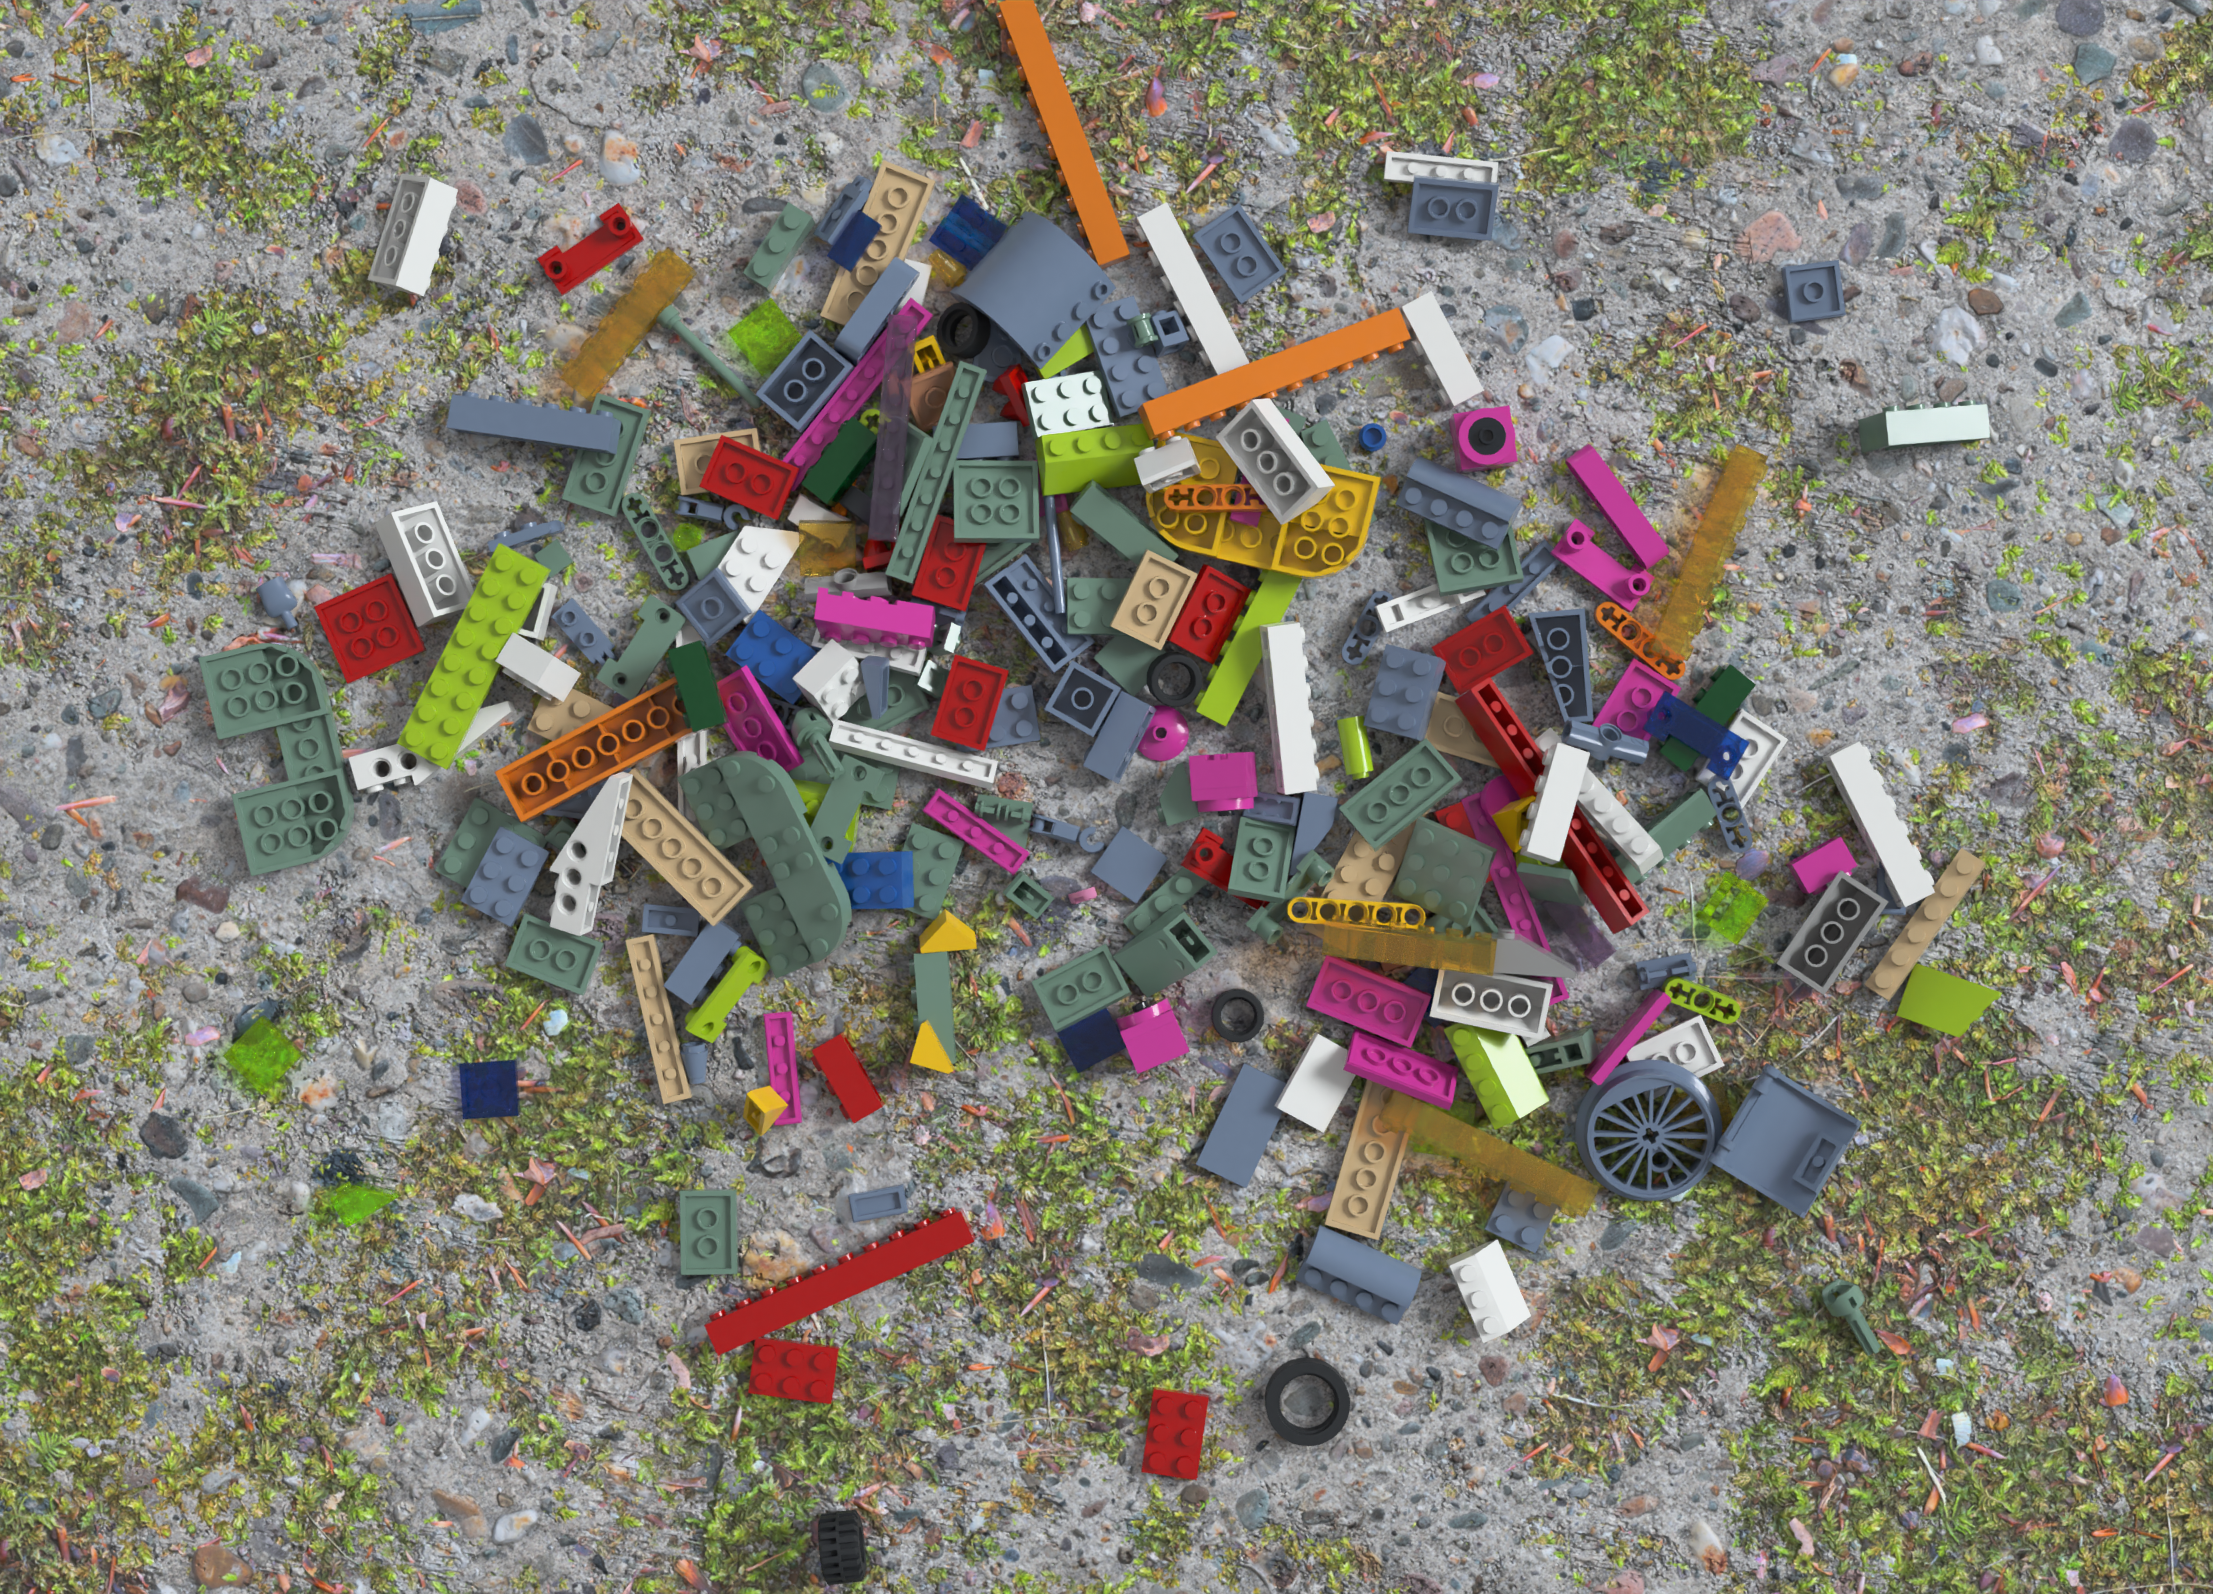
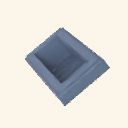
(876, 681)

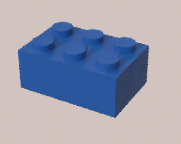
(772, 655)
(878, 879)

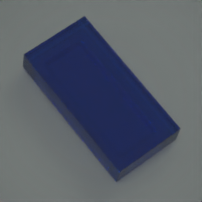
(854, 241)

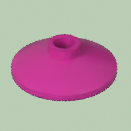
(1172, 743)

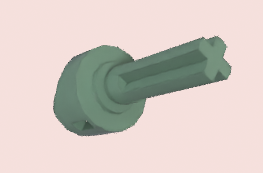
(814, 736)
(1847, 1305)

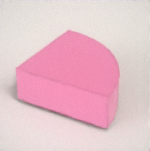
(1083, 895)

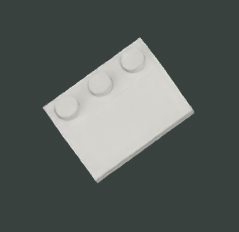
(1489, 1290)

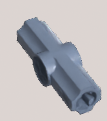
(1605, 741)

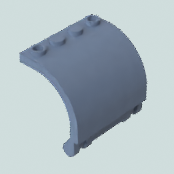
(1036, 287)
(1784, 1141)

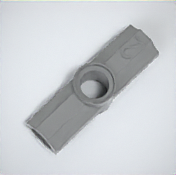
(848, 580)

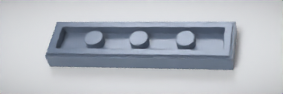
(1534, 568)

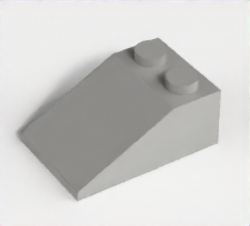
(1524, 957)

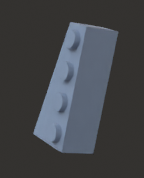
(1564, 651)

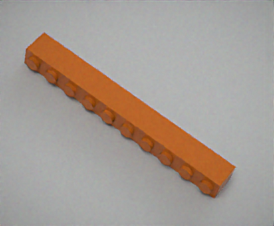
(1064, 132)
(1274, 374)

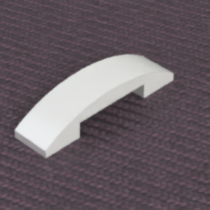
(1419, 606)

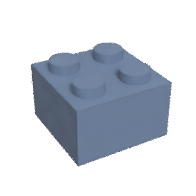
(1082, 699)

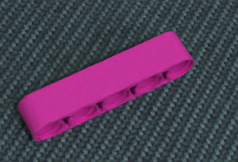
(1617, 506)

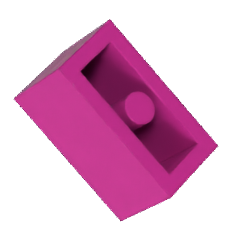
(1821, 865)

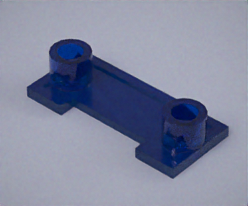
(1696, 732)

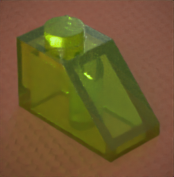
(360, 1200)

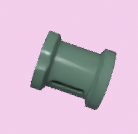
(1142, 330)

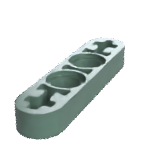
(658, 540)

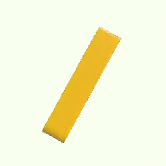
(1343, 905)

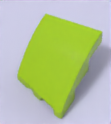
(1944, 1000)

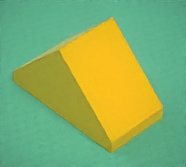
(927, 354)
(1513, 820)
(947, 934)
(929, 1051)
(763, 1108)

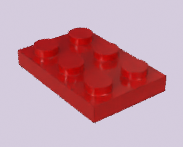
(749, 477)
(948, 567)
(1208, 614)
(1483, 649)
(969, 702)
(793, 1370)
(1175, 1433)

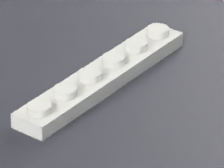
(913, 754)

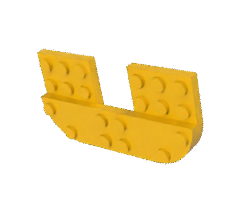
(1306, 547)

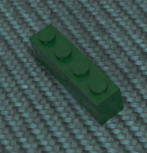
(1717, 702)

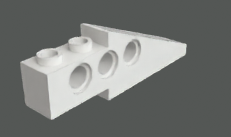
(366, 765)
(601, 835)

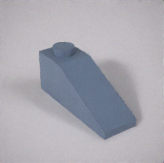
(1314, 822)

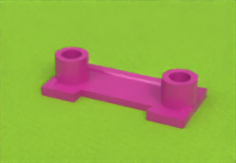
(1600, 568)

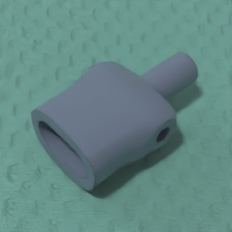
(278, 600)

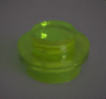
(687, 536)

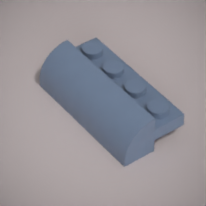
(1458, 503)
(1030, 607)
(1359, 1275)

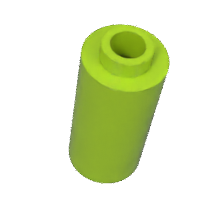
(1355, 747)

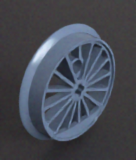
(1629, 1081)

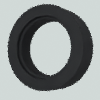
(1314, 1435)

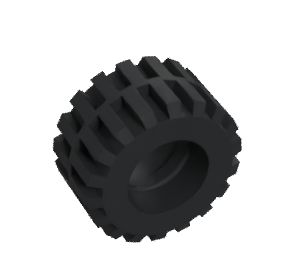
(842, 1547)

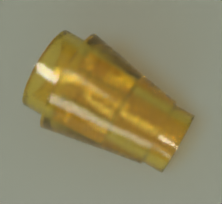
(947, 268)
(1073, 534)

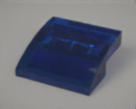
(968, 232)

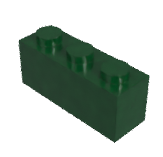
(841, 462)
(696, 687)

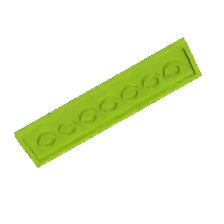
(469, 658)

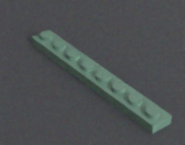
(936, 472)

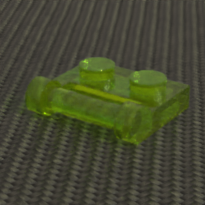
(1739, 913)

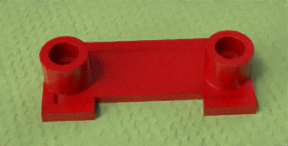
(592, 252)
(1215, 864)

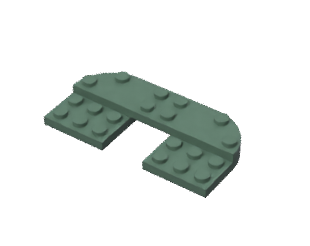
(283, 689)
(810, 906)

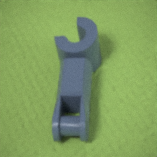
(713, 511)
(1067, 833)

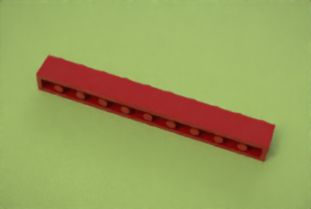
(1522, 764)
(839, 1281)

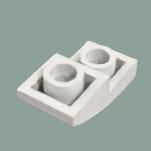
(810, 509)

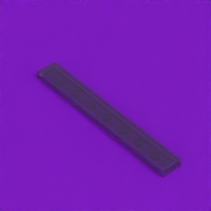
(893, 428)

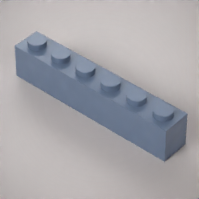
(534, 424)

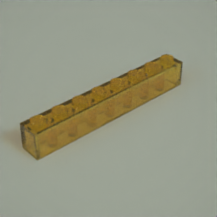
(1707, 555)
(1489, 1153)

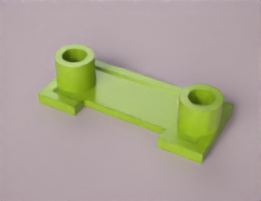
(708, 1019)

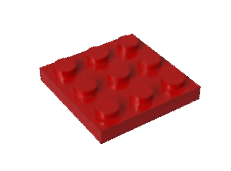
(370, 628)

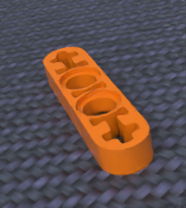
(1218, 504)
(1635, 645)

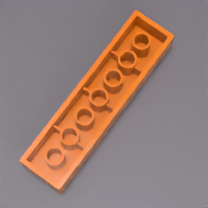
(595, 752)

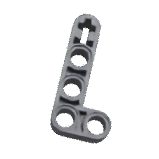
(874, 311)

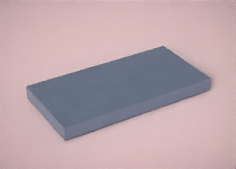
(1243, 1126)

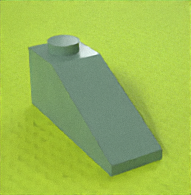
(1563, 1051)

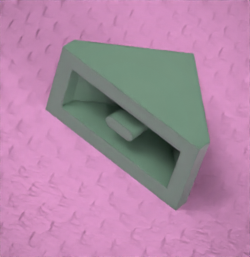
(1028, 895)

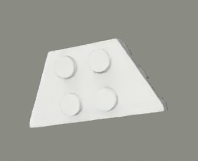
(757, 562)

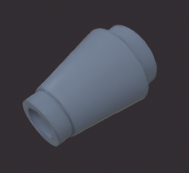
(695, 1061)

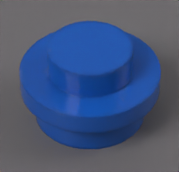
(1372, 437)

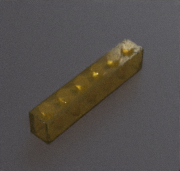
(628, 324)
(1409, 946)

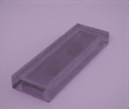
(1580, 931)

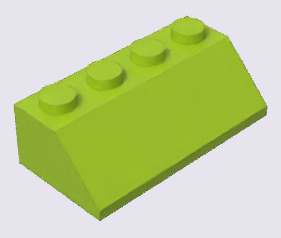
(1102, 454)
(1497, 1071)

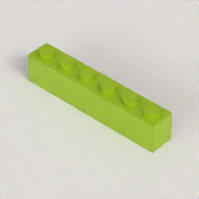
(1245, 650)

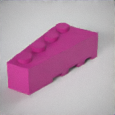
(874, 620)

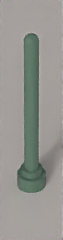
(670, 319)

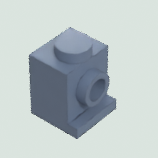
(1176, 335)

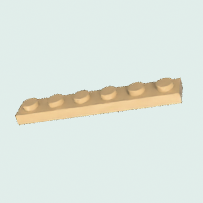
(1925, 924)
(658, 1018)

